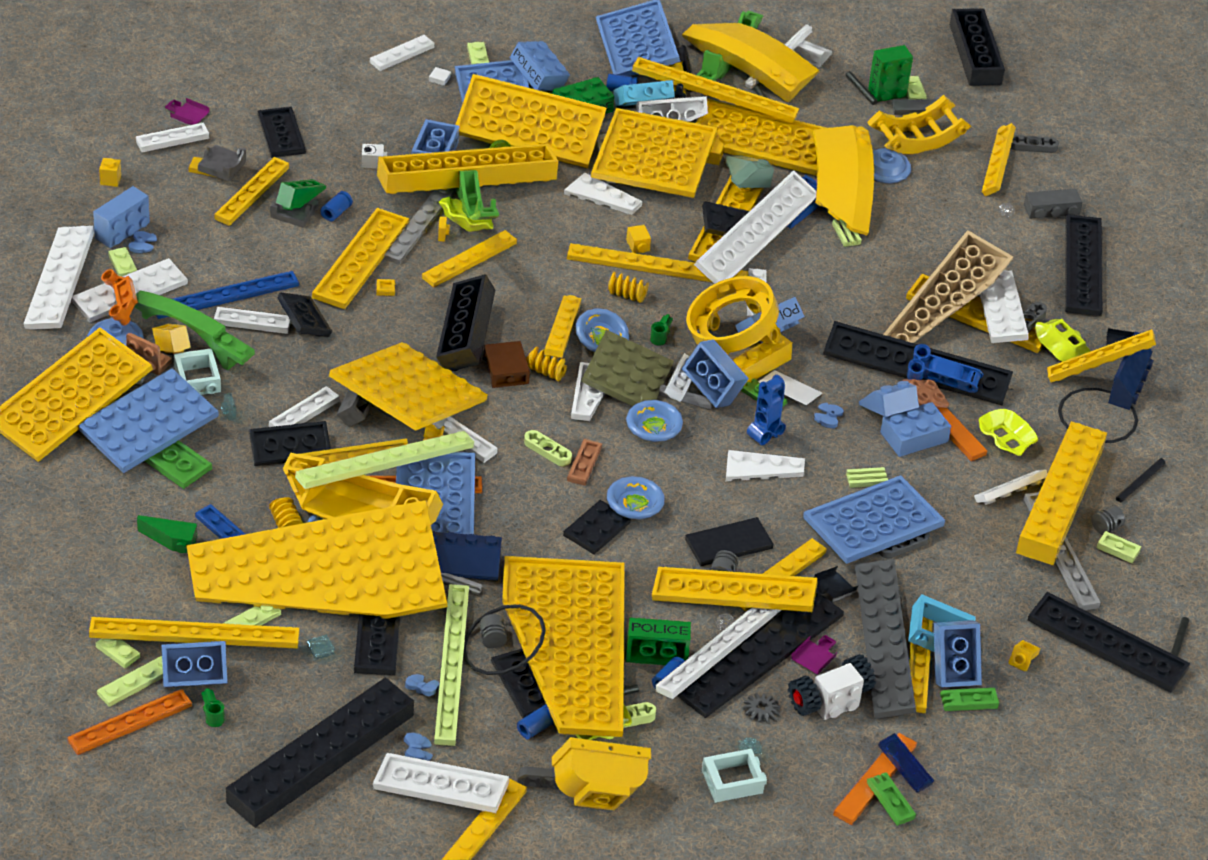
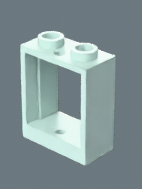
(197, 360)
(738, 789)

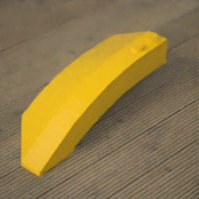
(756, 55)
(845, 174)
(355, 493)

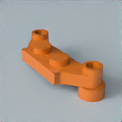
(124, 294)

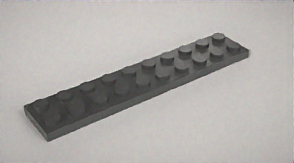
(885, 638)

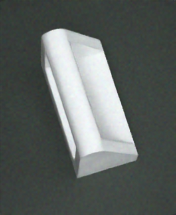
(813, 53)

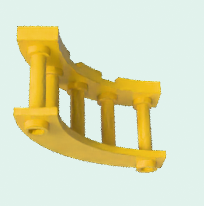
(912, 122)

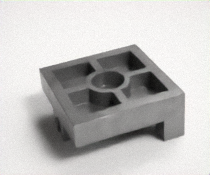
(222, 162)
(297, 216)

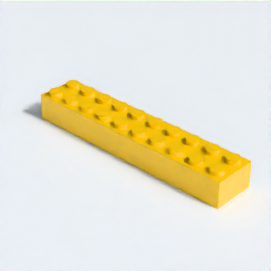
(442, 169)
(1061, 493)

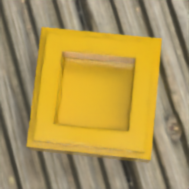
(385, 287)

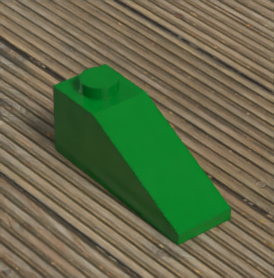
(298, 193)
(169, 533)

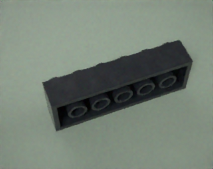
(977, 47)
(466, 323)

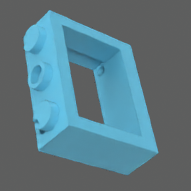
(643, 92)
(936, 612)

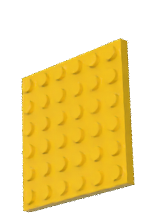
(654, 152)
(408, 385)

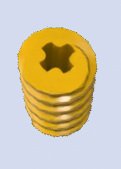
(627, 288)
(546, 365)
(285, 512)

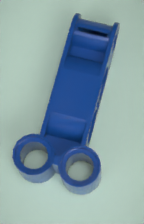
(942, 370)
(768, 411)

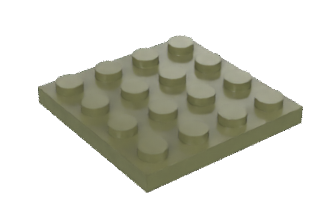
(626, 370)

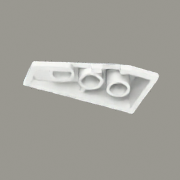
(680, 109)

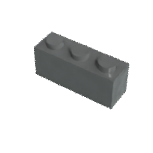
(1052, 203)

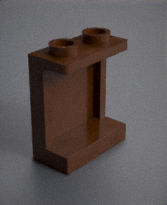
(506, 364)

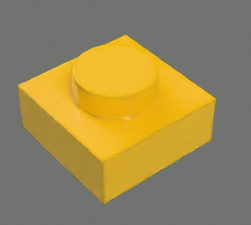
(444, 229)

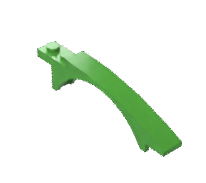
(713, 64)
(471, 198)
(224, 345)

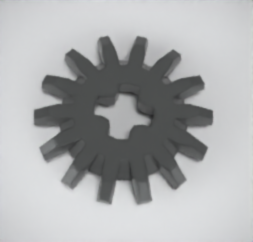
(769, 711)

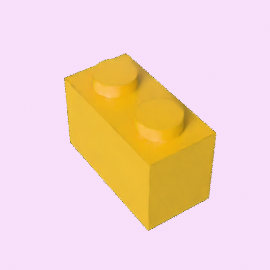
(171, 338)

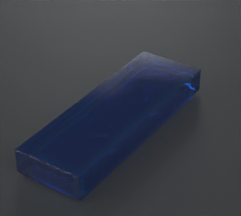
(906, 762)

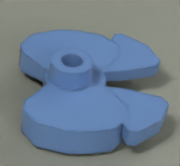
(140, 244)
(830, 418)
(416, 682)
(415, 743)

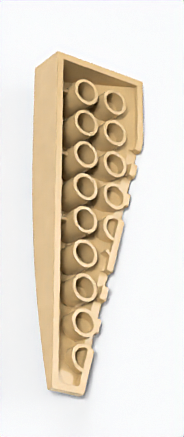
(956, 281)

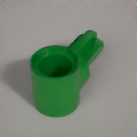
(660, 330)
(213, 709)

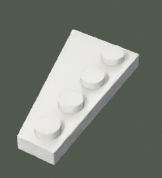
(602, 194)
(585, 398)
(755, 465)

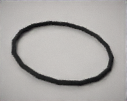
(1103, 390)
(520, 664)

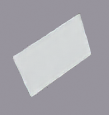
(795, 389)

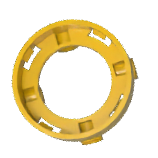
(756, 294)

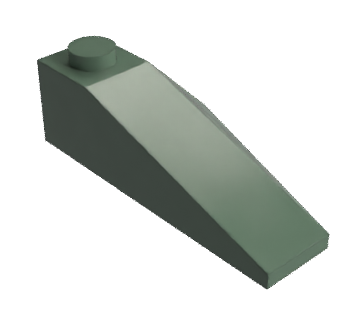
(749, 172)

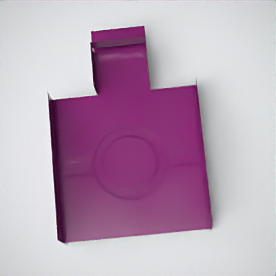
(189, 113)
(815, 656)

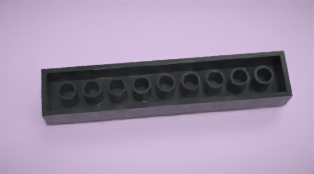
(319, 752)

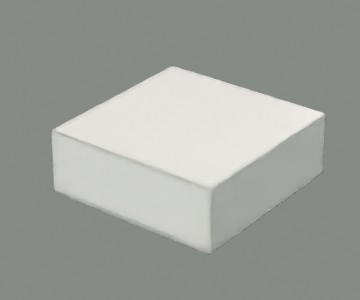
(440, 76)

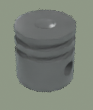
(1107, 519)
(725, 561)
(493, 631)

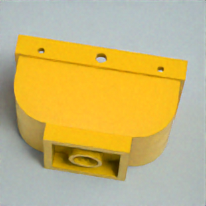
(598, 775)

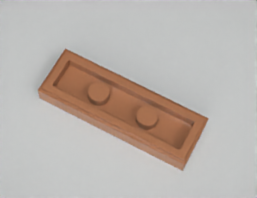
(584, 462)

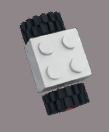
(834, 690)

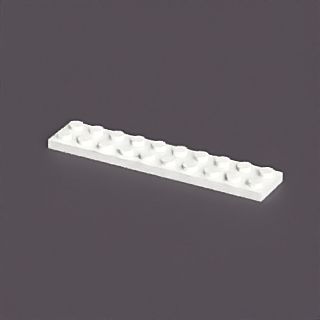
(757, 229)

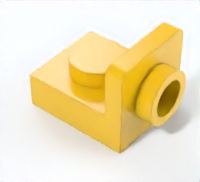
(1023, 654)

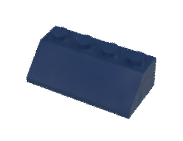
(1130, 377)
(468, 555)

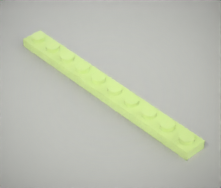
(384, 459)
(451, 665)
(153, 672)

